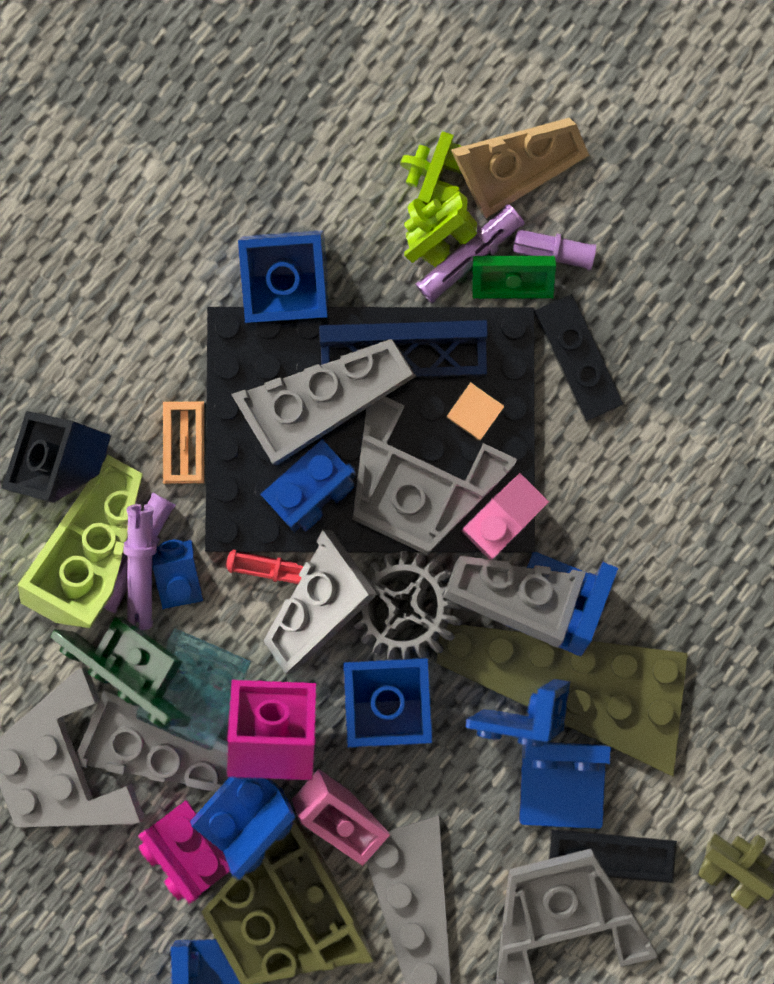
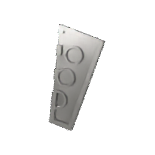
(127, 745)
(412, 899)

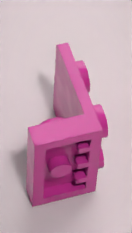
(183, 854)

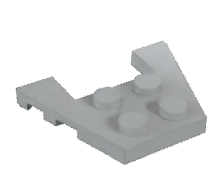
(410, 496)
(42, 771)
(562, 902)

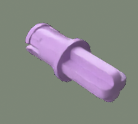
(564, 250)

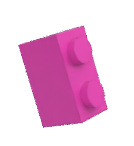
(271, 730)

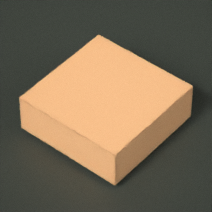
(475, 411)

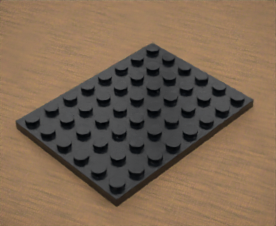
(257, 352)

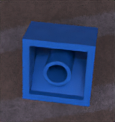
(284, 276)
(387, 702)

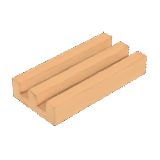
(184, 477)

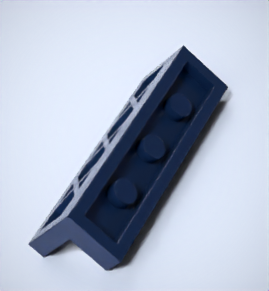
(413, 334)

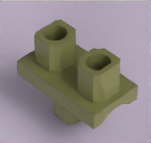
(742, 861)

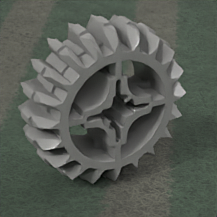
(418, 592)

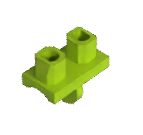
(442, 158)
(433, 223)

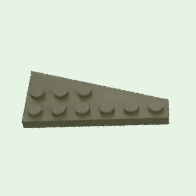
(615, 693)

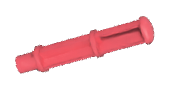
(263, 567)

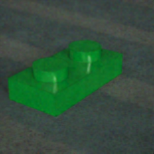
(513, 277)

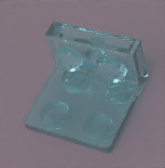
(201, 688)

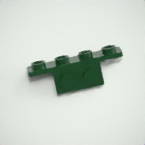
(132, 664)

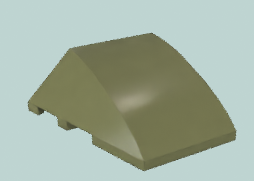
(286, 916)

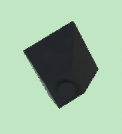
(54, 457)

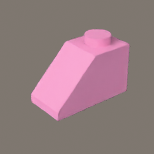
(504, 516)
(339, 817)

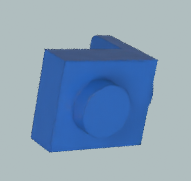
(176, 574)

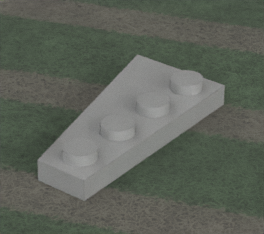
(309, 404)

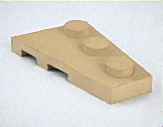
(518, 162)

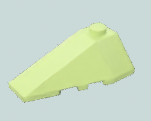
(83, 555)

